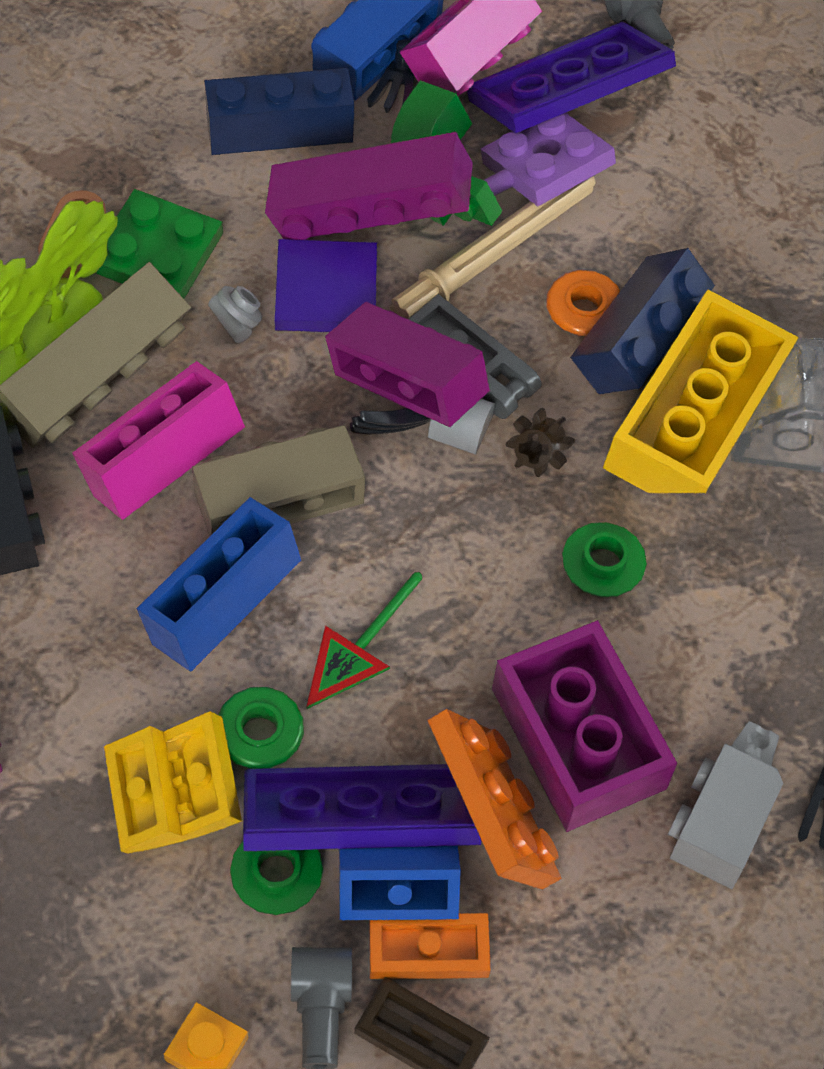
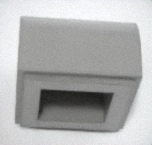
(468, 430)

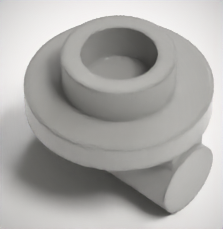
(236, 311)

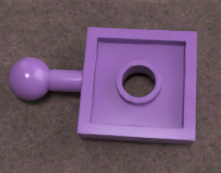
(527, 162)

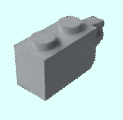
(731, 807)

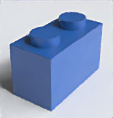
(399, 883)

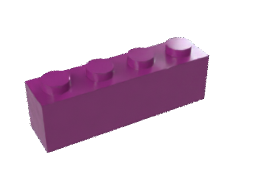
(370, 187)

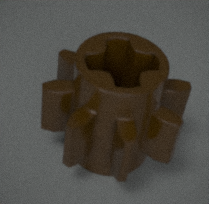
(549, 432)

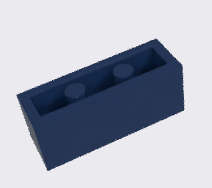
(279, 111)
(642, 322)

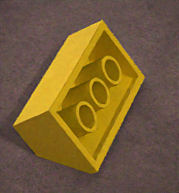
(699, 399)

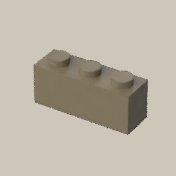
(288, 477)

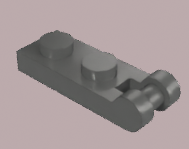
(498, 359)

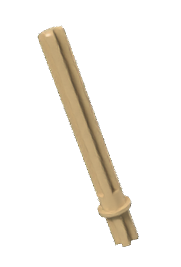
(486, 250)

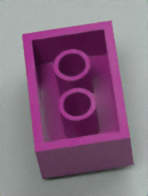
(583, 725)

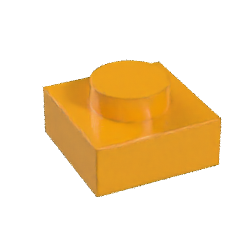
(206, 1041)

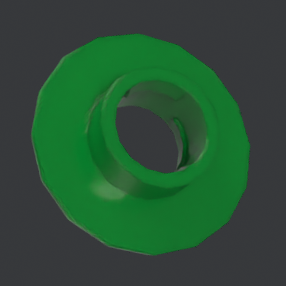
(599, 579)
(269, 705)
(280, 896)

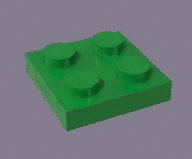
(165, 235)

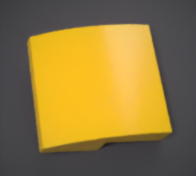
(172, 784)

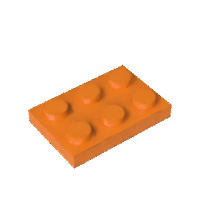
(496, 800)

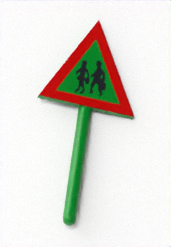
(348, 664)

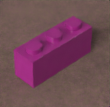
(408, 363)

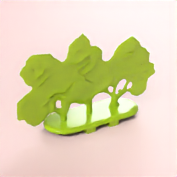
(40, 303)

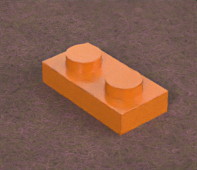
(430, 948)

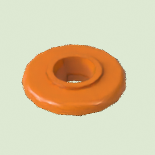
(580, 286)

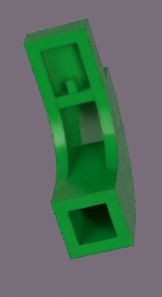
(437, 112)

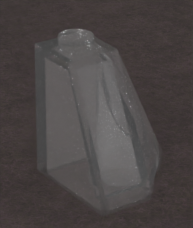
(790, 417)

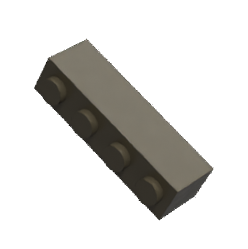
(91, 355)

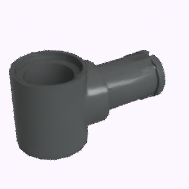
(643, 16)
(321, 987)

